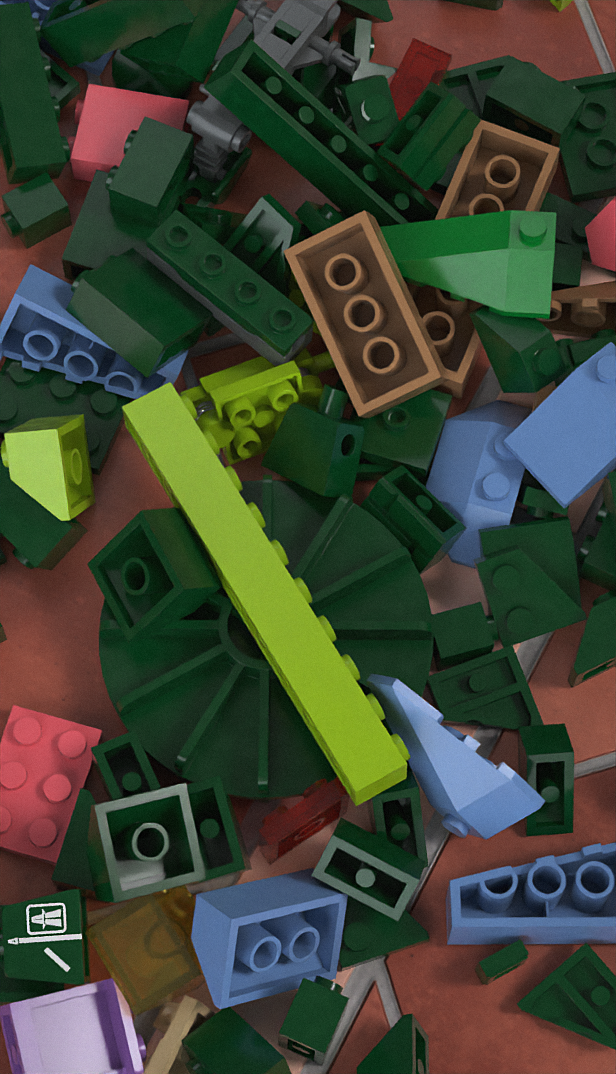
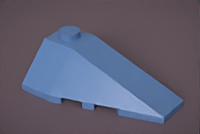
(457, 781)

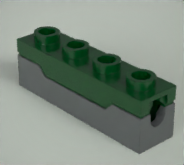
(230, 290)

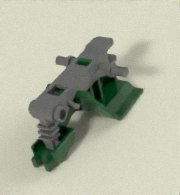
(302, 44)

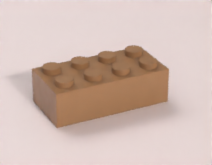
(366, 315)

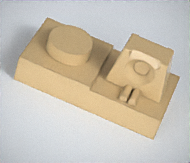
(176, 1022)

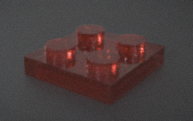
(292, 827)

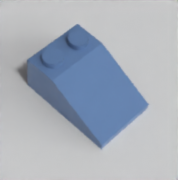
(573, 432)

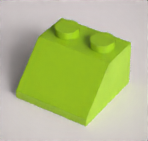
(52, 463)

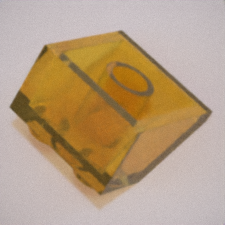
(150, 948)

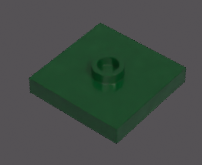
(405, 432)

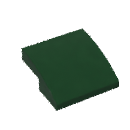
(546, 543)

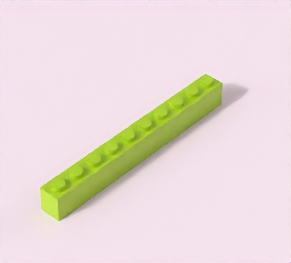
(266, 595)

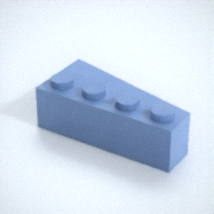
(47, 336)
(538, 902)

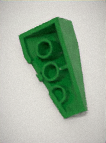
(484, 257)

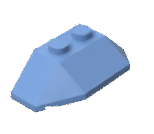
(477, 472)

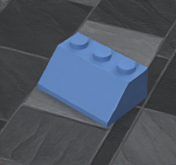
(267, 936)

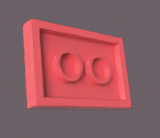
(40, 780)

